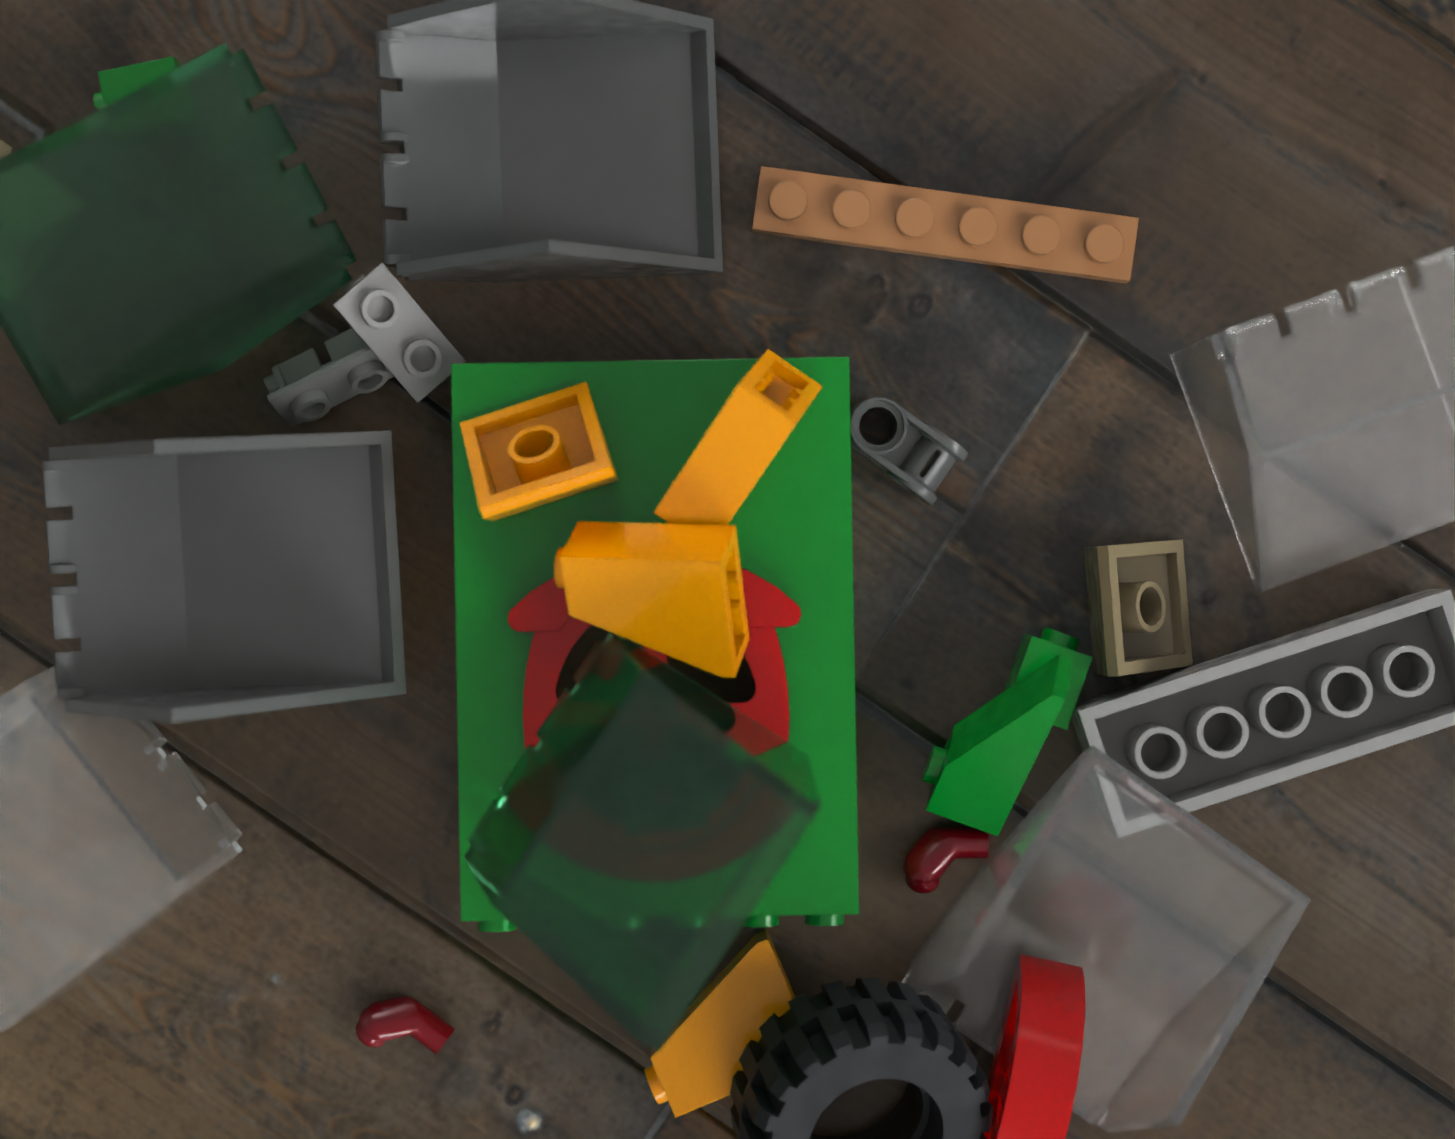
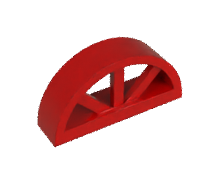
(1038, 1051)

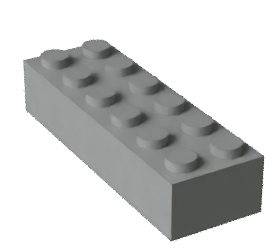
(1284, 703)

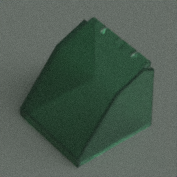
(159, 237)
(641, 833)

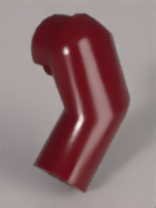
(936, 852)
(400, 1018)

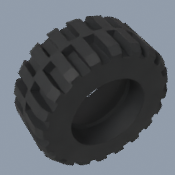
(857, 1038)

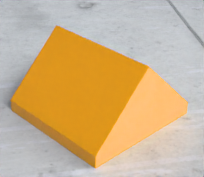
(537, 452)

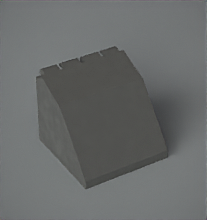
(549, 141)
(225, 574)

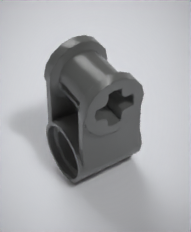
(908, 449)

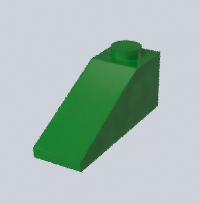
(994, 750)

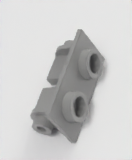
(398, 331)
(307, 389)

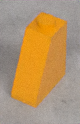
(739, 444)
(660, 588)
(706, 1043)

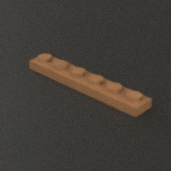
(945, 225)

